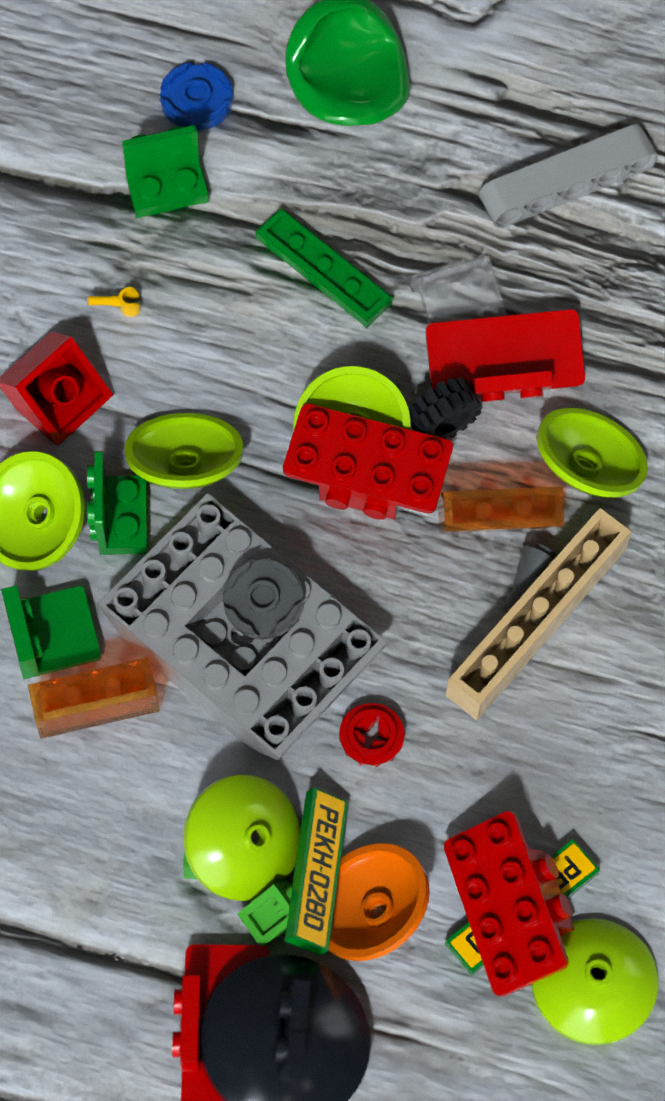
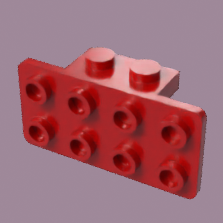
(508, 353)
(367, 462)
(510, 902)
(204, 971)

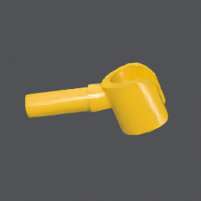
(120, 300)

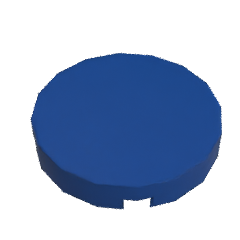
(196, 96)

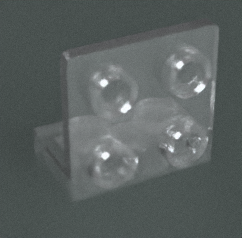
(459, 290)

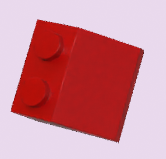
(55, 387)

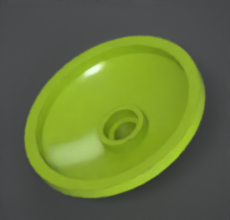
(358, 393)
(184, 450)
(591, 453)
(27, 487)
(220, 837)
(606, 1008)

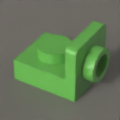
(268, 913)

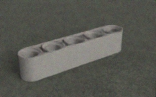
(568, 176)

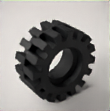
(445, 409)

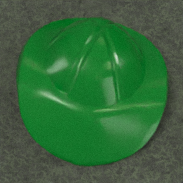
(347, 63)

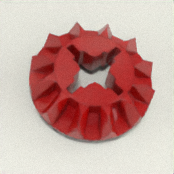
(363, 719)

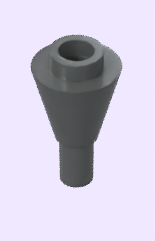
(531, 565)

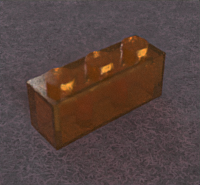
(501, 510)
(94, 698)

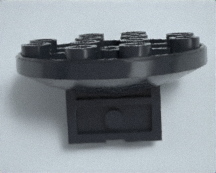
(284, 1033)

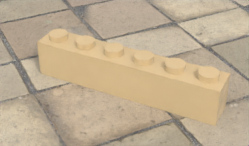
(537, 614)

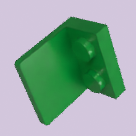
(164, 171)
(116, 510)
(51, 630)

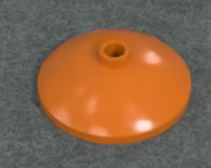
(375, 882)

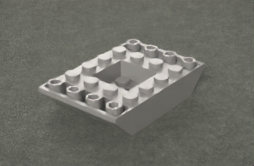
(258, 691)

